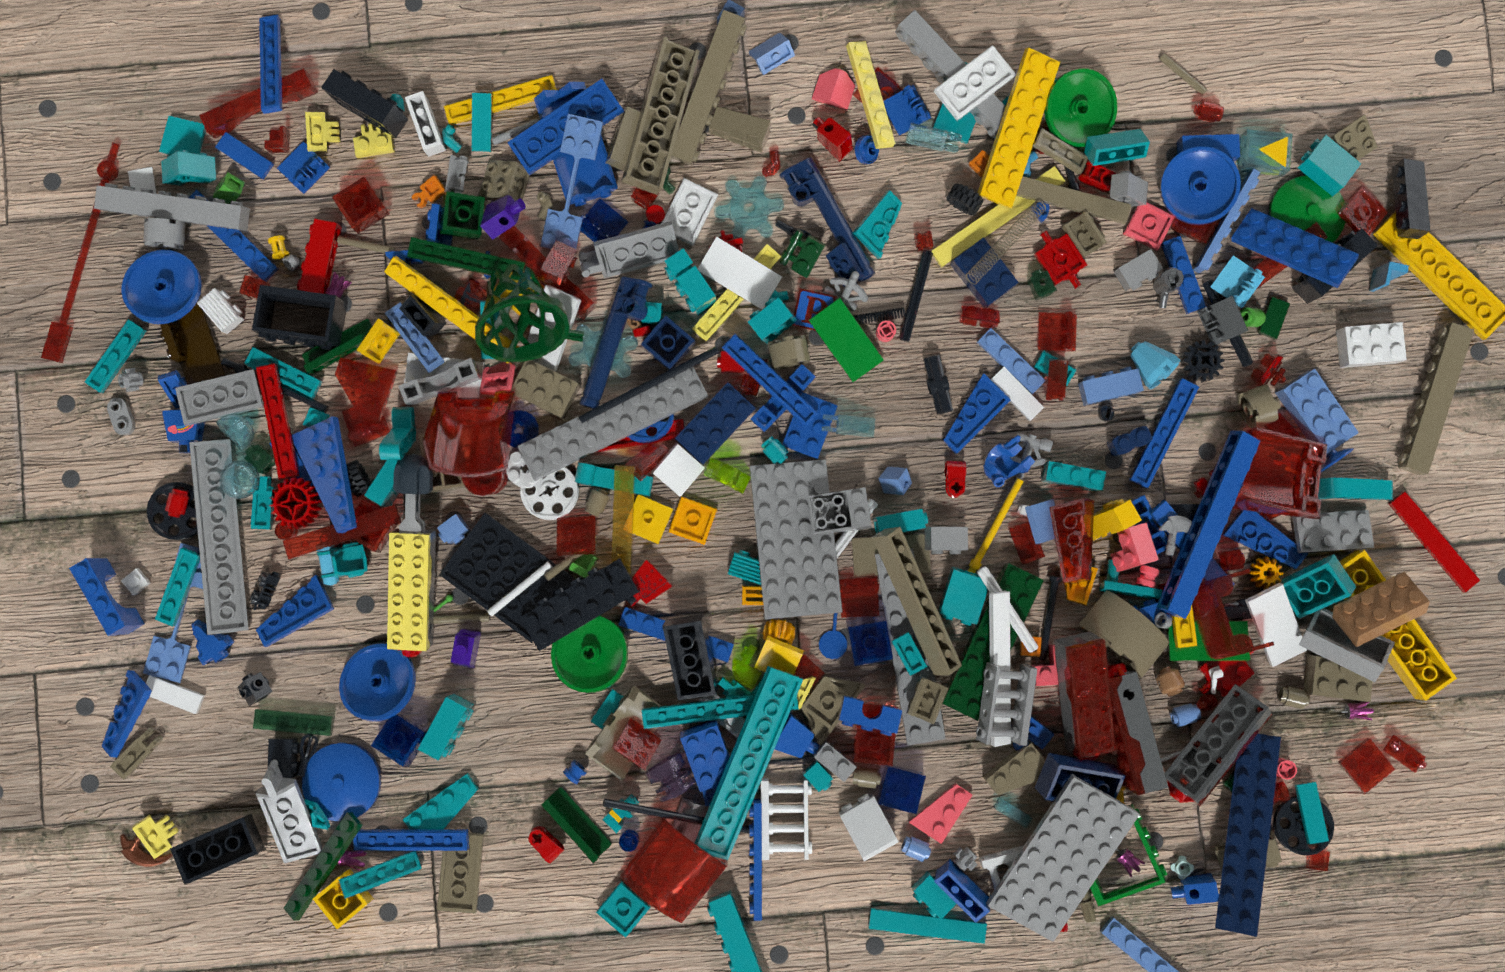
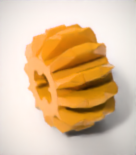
(1265, 580)
(779, 630)

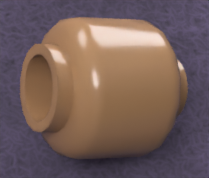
(1170, 681)

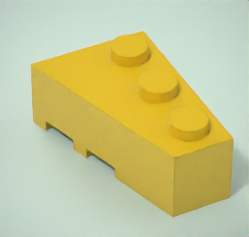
(1114, 518)

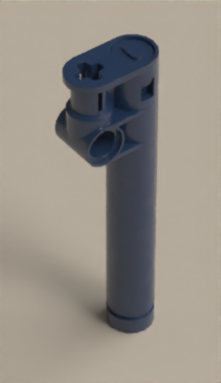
(807, 179)
(627, 304)

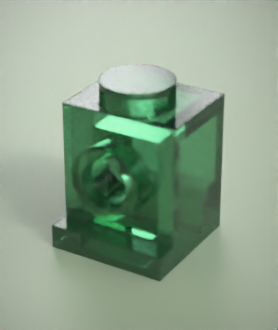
(1041, 291)
(266, 459)

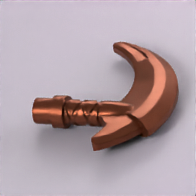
(137, 856)

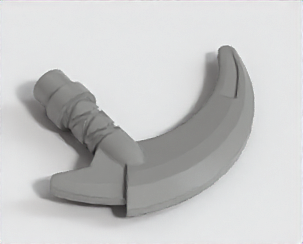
(1172, 526)

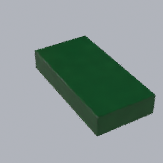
(1275, 316)

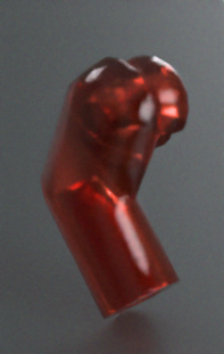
(774, 165)

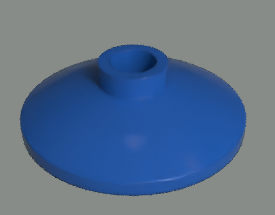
(1334, 456)

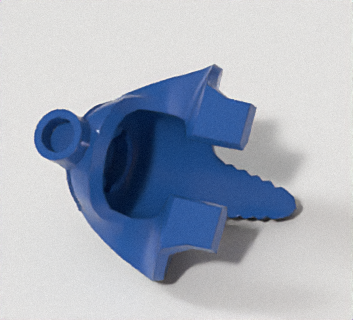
(999, 465)

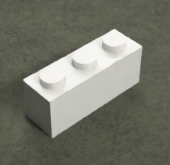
(425, 123)

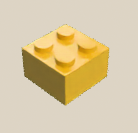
(337, 908)

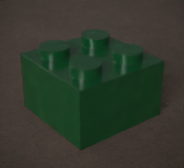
(462, 215)

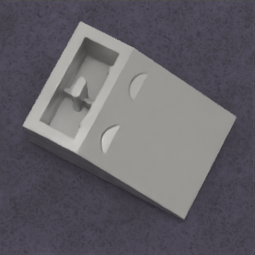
(839, 511)

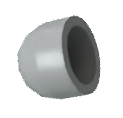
(291, 262)
(1158, 620)

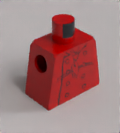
(833, 137)
(650, 584)

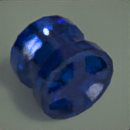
(626, 843)

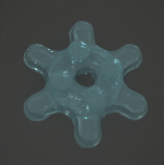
(749, 220)
(590, 344)

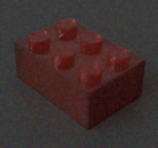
(873, 746)

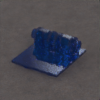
(602, 222)

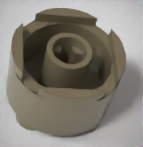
(789, 352)
(1258, 406)

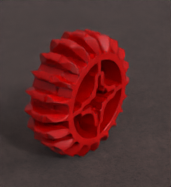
(280, 504)

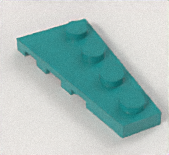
(443, 807)

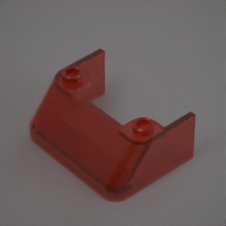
(1214, 622)

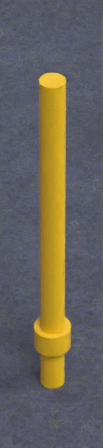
(975, 563)

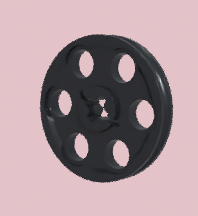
(163, 528)
(1294, 828)

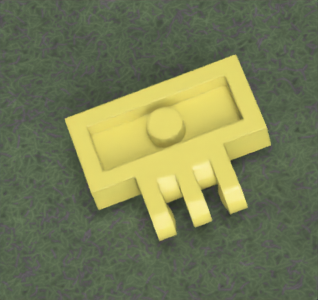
(320, 132)
(372, 142)
(155, 834)

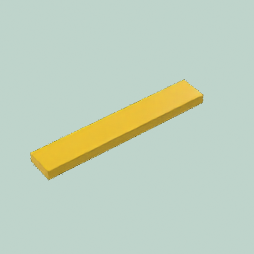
(501, 99)

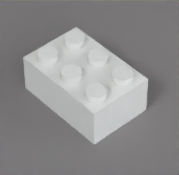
(1371, 345)

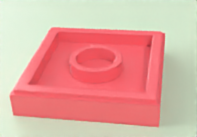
(1149, 225)

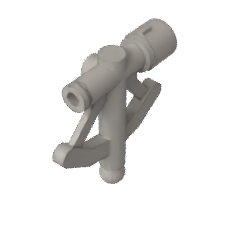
(850, 284)
(1030, 443)

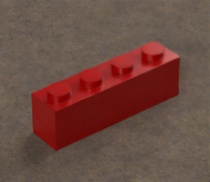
(320, 256)

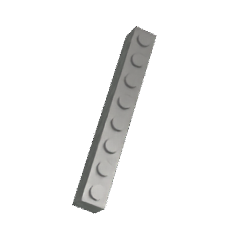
(945, 63)
(174, 208)

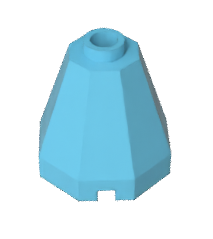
(1153, 363)

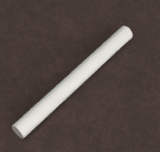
(519, 589)

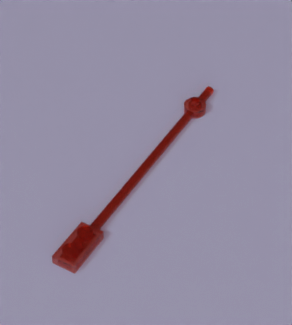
(60, 333)

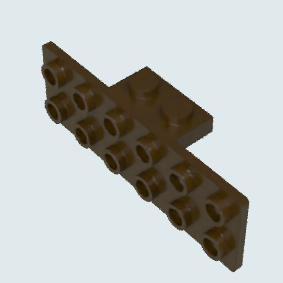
(193, 346)

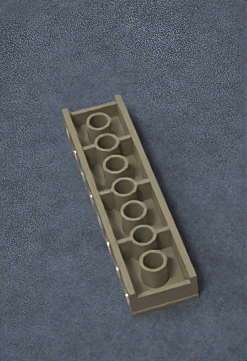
(660, 116)

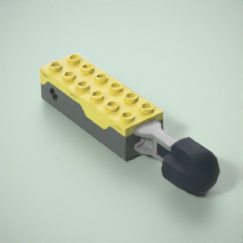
(411, 564)

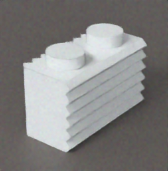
(221, 311)

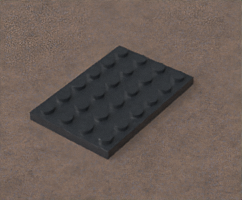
(496, 562)

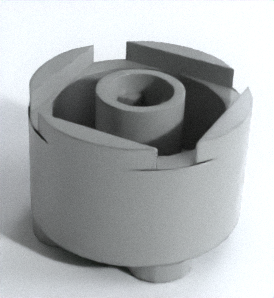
(164, 233)

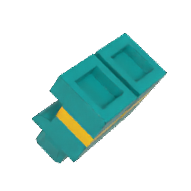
(614, 817)

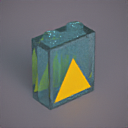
(1265, 152)

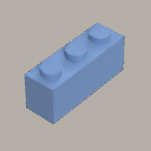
(1110, 386)

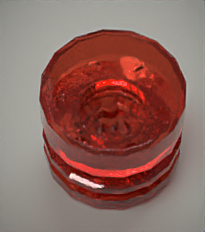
(486, 486)

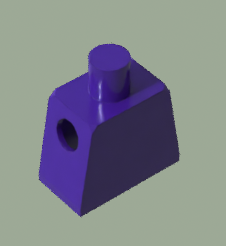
(501, 215)
(465, 648)

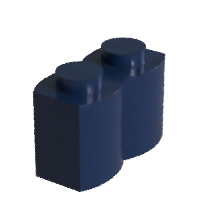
(1132, 439)

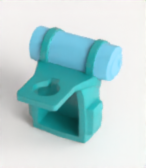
(342, 561)

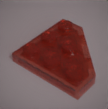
(366, 387)

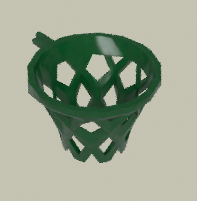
(549, 337)

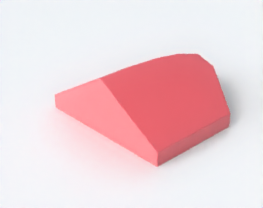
(834, 89)
(497, 378)

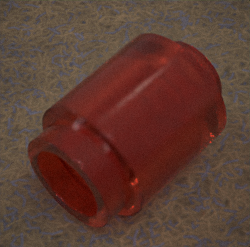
(1208, 111)

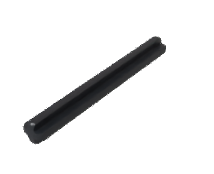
(916, 296)
(1237, 341)

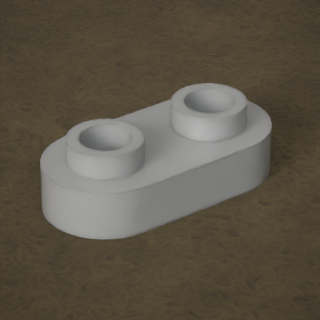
(121, 415)

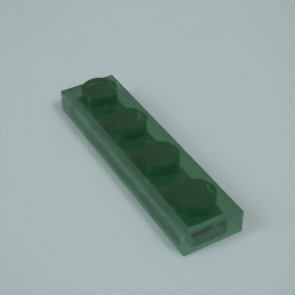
(293, 722)

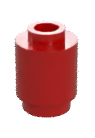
(177, 503)

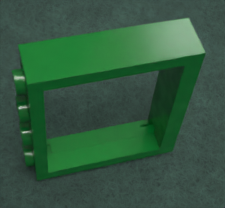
(1138, 886)

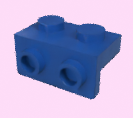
(433, 232)

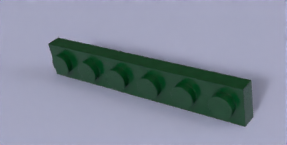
(460, 258)
(323, 866)

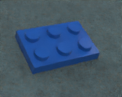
(811, 438)

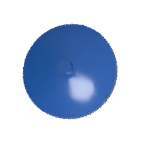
(1200, 185)
(161, 287)
(377, 683)
(342, 780)

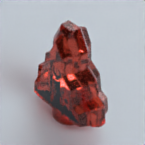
(471, 295)

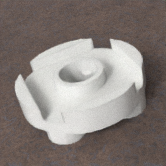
(516, 474)

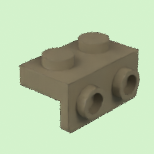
(1084, 234)
(927, 700)

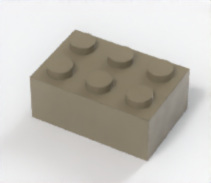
(545, 388)
(1335, 681)

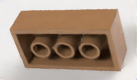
(1380, 609)

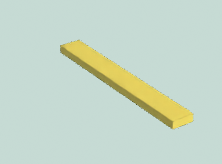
(988, 223)

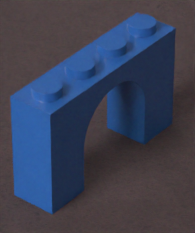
(91, 578)

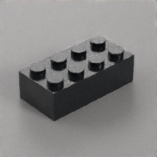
(365, 102)
(1311, 288)
(690, 657)
(217, 849)

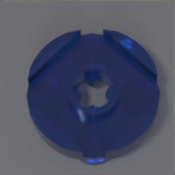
(531, 428)

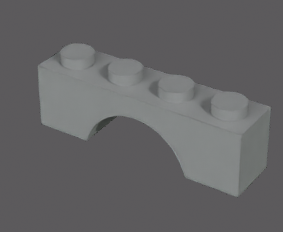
(451, 379)

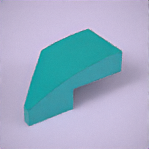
(318, 817)

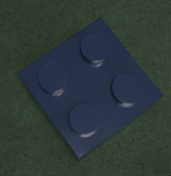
(668, 343)

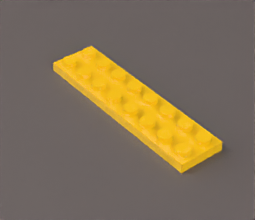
(1018, 128)
(1445, 278)

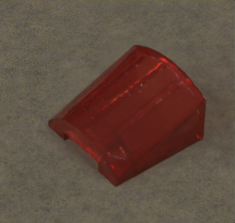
(470, 434)
(1283, 476)
(671, 871)

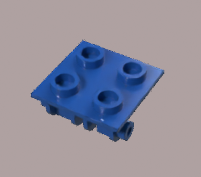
(905, 109)
(303, 168)

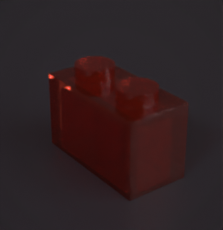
(557, 264)

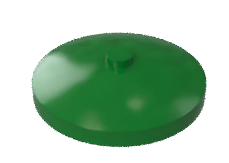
(1080, 106)
(1305, 203)
(591, 656)

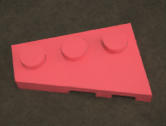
(942, 814)

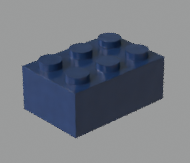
(994, 283)

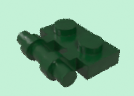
(807, 256)

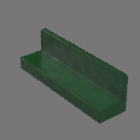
(319, 359)
(576, 824)

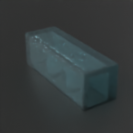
(1012, 812)

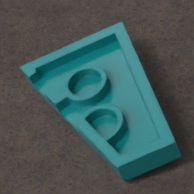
(875, 227)

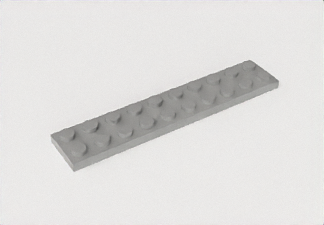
(577, 439)
(218, 539)
(915, 729)

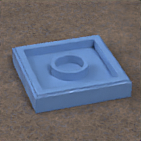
(1041, 521)

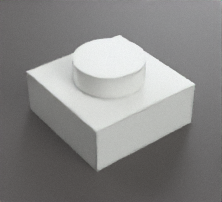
(136, 581)

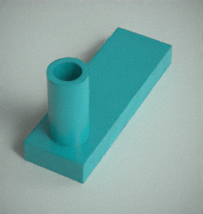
(1112, 585)

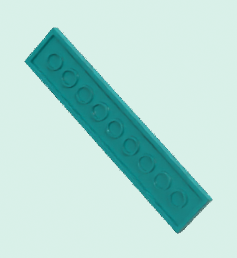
(748, 762)

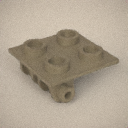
(1356, 138)

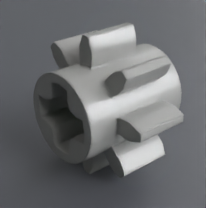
(130, 380)
(965, 858)

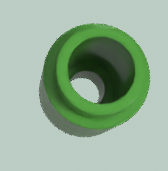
(1253, 316)

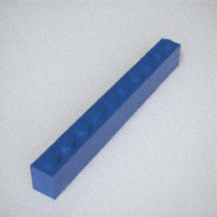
(1208, 524)

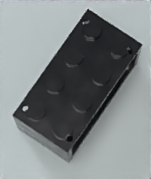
(265, 308)

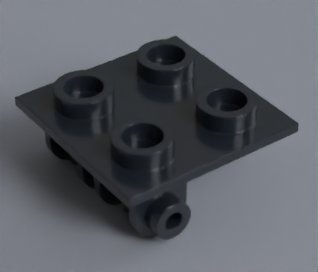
(257, 596)

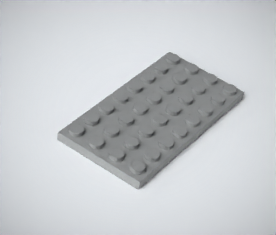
(794, 563)
(1062, 858)

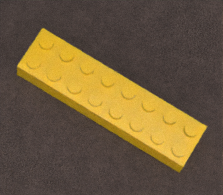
(1413, 653)

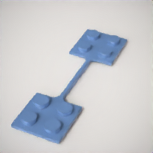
(582, 141)
(168, 656)

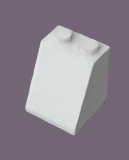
(868, 826)

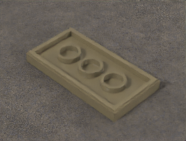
(865, 550)
(461, 877)

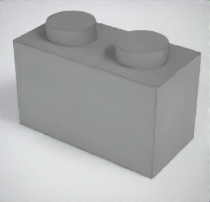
(1129, 189)
(1137, 270)
(946, 538)
(834, 761)

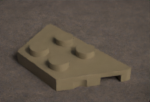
(824, 704)

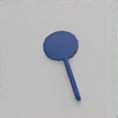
(833, 643)

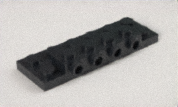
(579, 603)

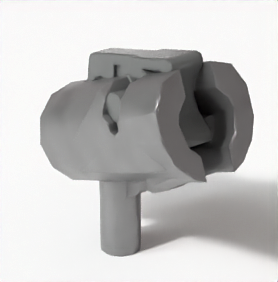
(1167, 283)

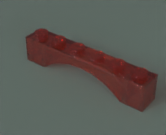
(229, 115)
(534, 259)

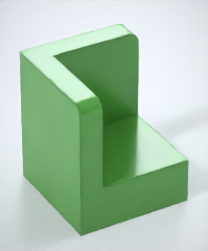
(229, 188)
(584, 564)

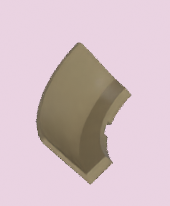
(1126, 632)
(601, 746)

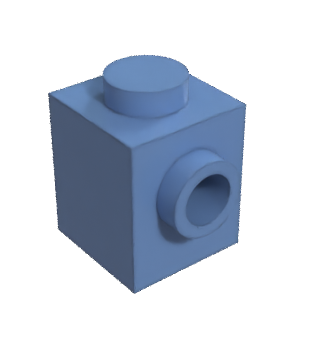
(453, 530)

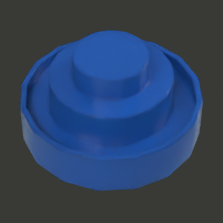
(865, 150)

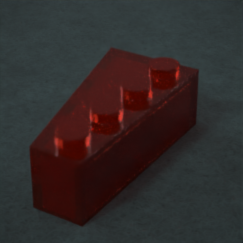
(1074, 538)

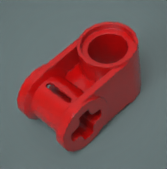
(1096, 177)
(955, 474)
(547, 845)

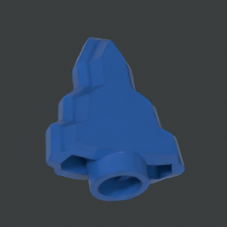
(210, 646)

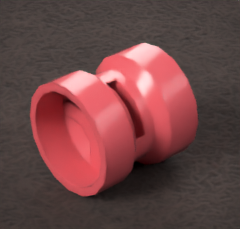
(885, 331)
(1147, 576)
(1288, 769)

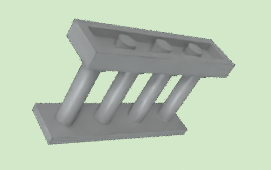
(1022, 709)

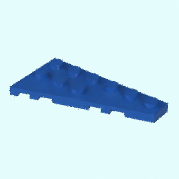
(325, 462)

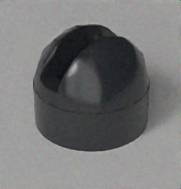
(1102, 413)

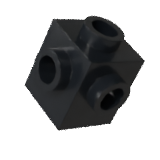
(254, 688)

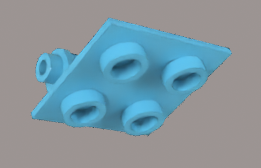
(1237, 281)

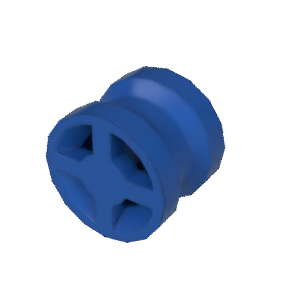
(575, 772)

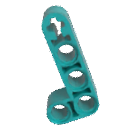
(401, 436)
(604, 478)
(1355, 489)

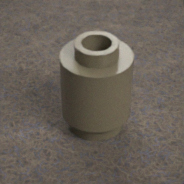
(597, 502)
(1293, 697)
(866, 777)

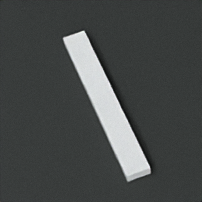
(1000, 655)

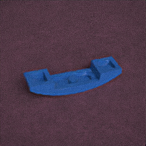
(773, 409)

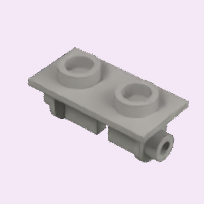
(456, 174)

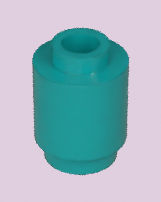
(774, 450)

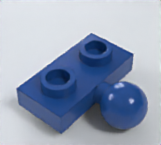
(1037, 734)

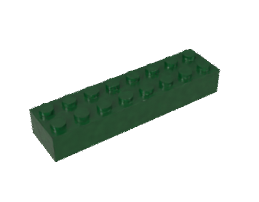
(967, 682)

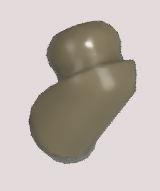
(546, 203)

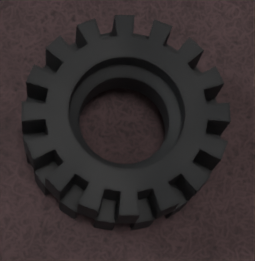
(964, 199)
(358, 478)

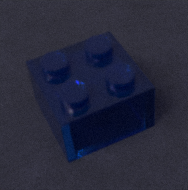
(869, 642)
(399, 740)
(901, 788)

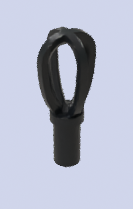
(790, 229)
(305, 758)

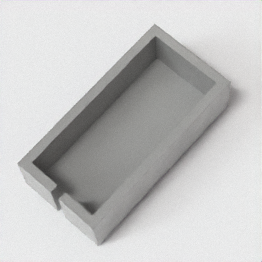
(1330, 641)

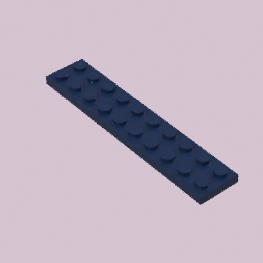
(1248, 837)

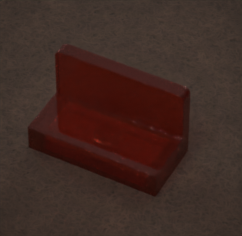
(647, 460)

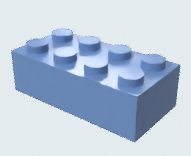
(1316, 410)

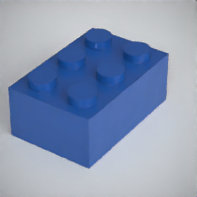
(705, 753)

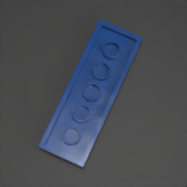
(544, 139)
(1295, 248)

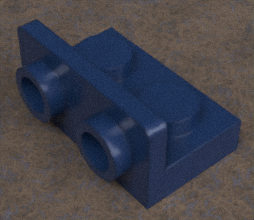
(843, 262)

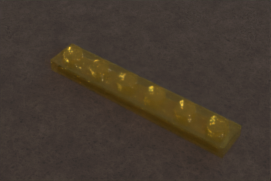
(623, 514)

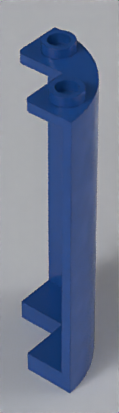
(593, 177)

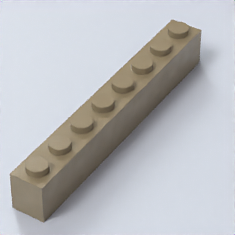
(708, 86)
(1435, 398)
(917, 601)

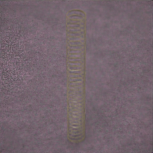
(1009, 238)

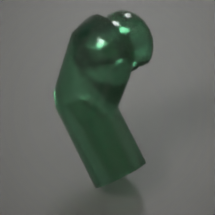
(668, 187)

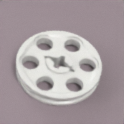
(557, 497)

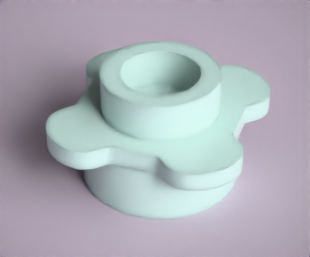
(1186, 871)

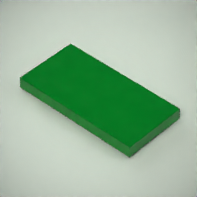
(846, 340)
(1198, 652)

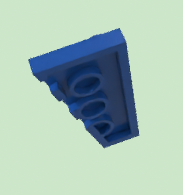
(978, 410)
(1261, 536)
(301, 610)
(126, 713)

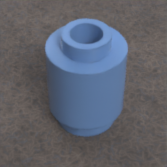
(1185, 714)
(916, 848)

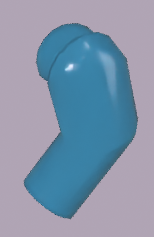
(1033, 156)

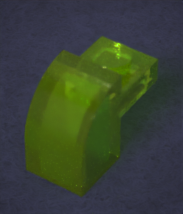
(727, 475)
(743, 671)

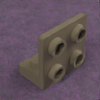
(504, 179)

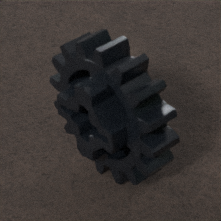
(1196, 365)

